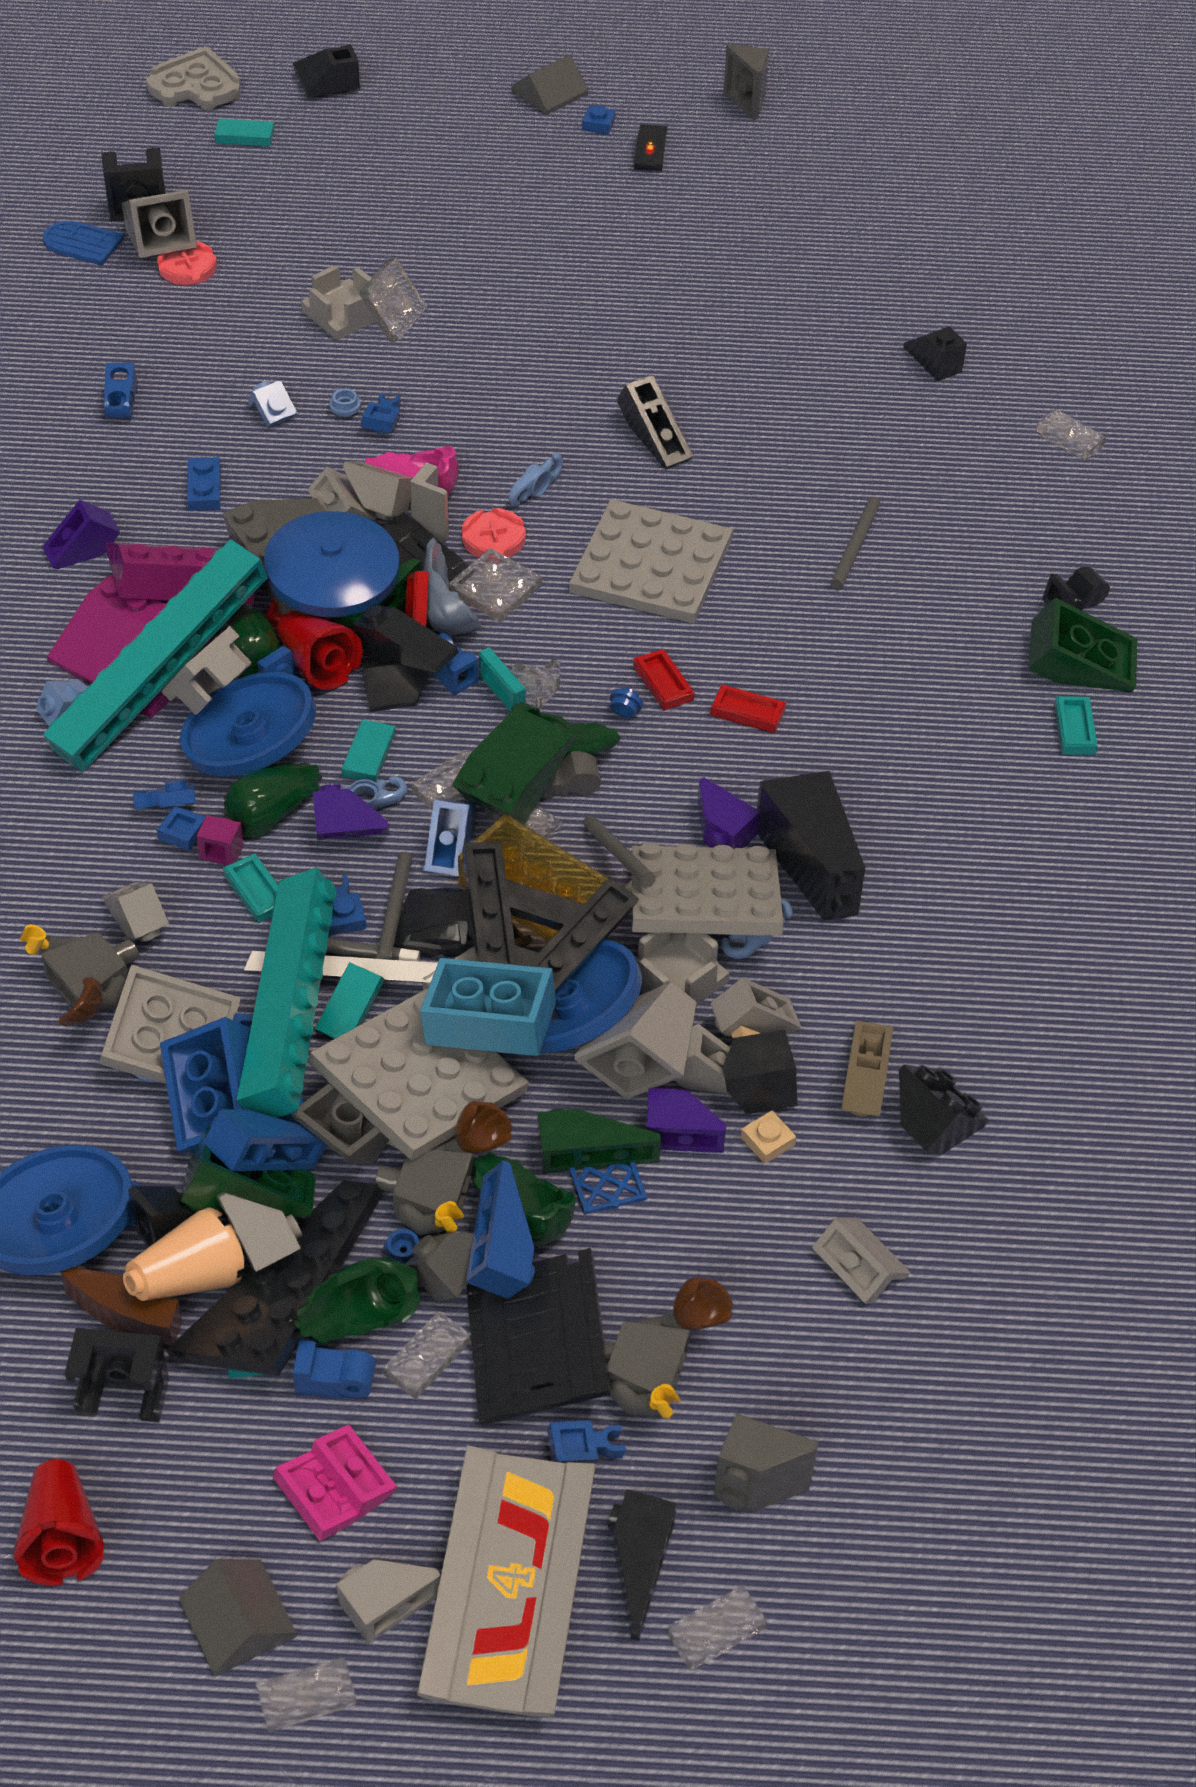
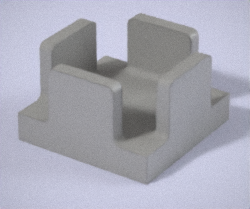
(338, 304)
(208, 671)
(683, 960)

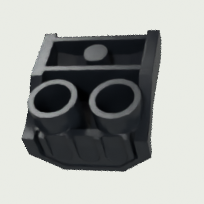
(433, 922)

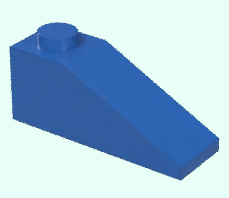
(262, 1142)
(501, 1238)

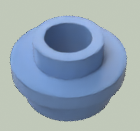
(345, 402)

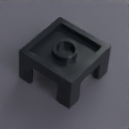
(131, 180)
(117, 1362)

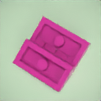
(334, 1482)

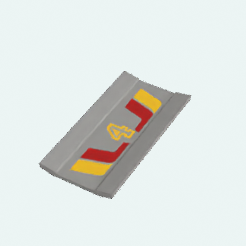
(507, 1584)

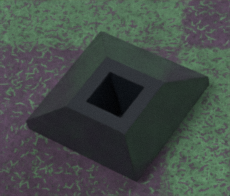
(329, 71)
(935, 1109)

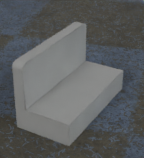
(337, 494)
(430, 502)
(859, 1258)

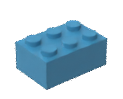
(488, 1006)

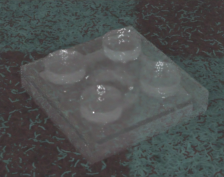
(393, 300)
(495, 584)

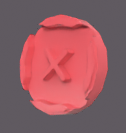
(188, 265)
(495, 530)

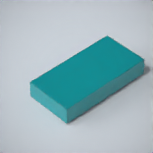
(244, 132)
(500, 679)
(1075, 725)
(368, 751)
(253, 886)
(349, 1001)

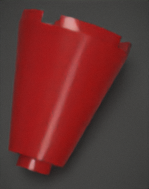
(320, 648)
(57, 1528)

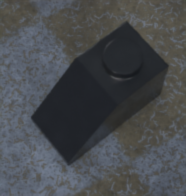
(939, 352)
(157, 1211)

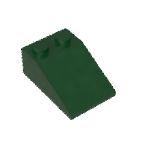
(1081, 649)
(514, 765)
(280, 1189)

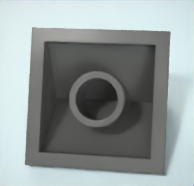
(746, 77)
(552, 86)
(341, 1126)
(235, 1613)

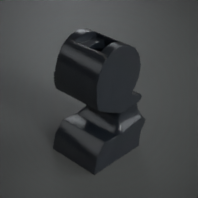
(1081, 589)

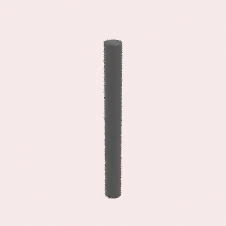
(855, 543)
(617, 849)
(394, 906)

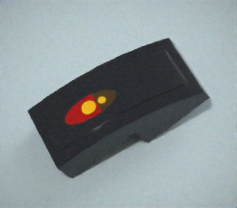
(650, 147)

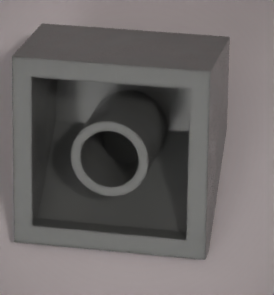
(762, 1465)

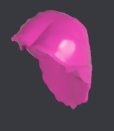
(411, 464)

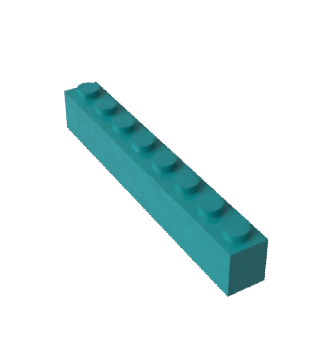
(155, 655)
(287, 995)

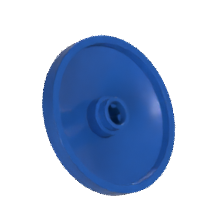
(331, 563)
(249, 724)
(594, 998)
(61, 1208)

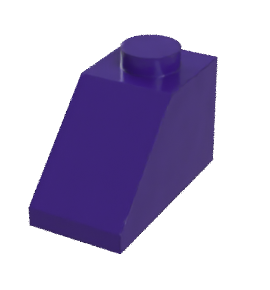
(80, 535)
(345, 815)
(725, 817)
(684, 1122)

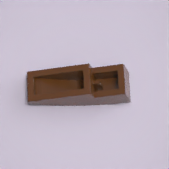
(109, 1302)

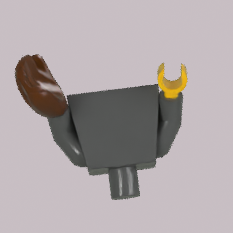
(82, 970)
(436, 1184)
(652, 1351)

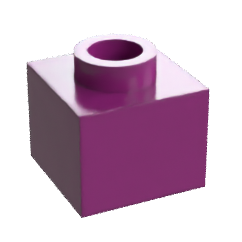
(220, 840)

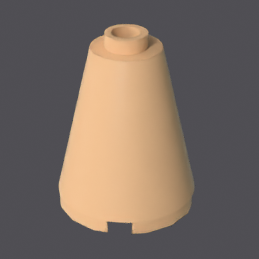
(187, 1260)

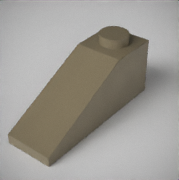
(867, 1069)

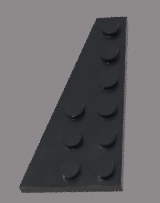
(255, 1318)

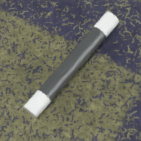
(367, 950)

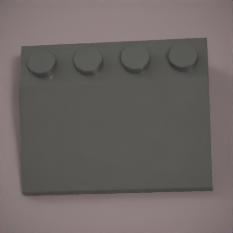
(258, 521)

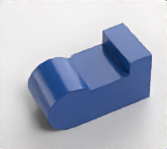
(120, 393)
(462, 663)
(332, 1372)

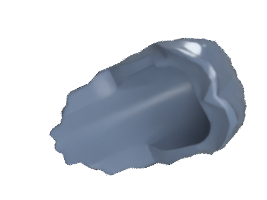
(445, 608)

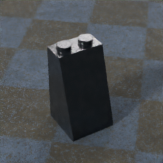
(813, 841)

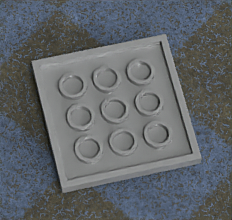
(651, 561)
(708, 890)
(412, 1087)

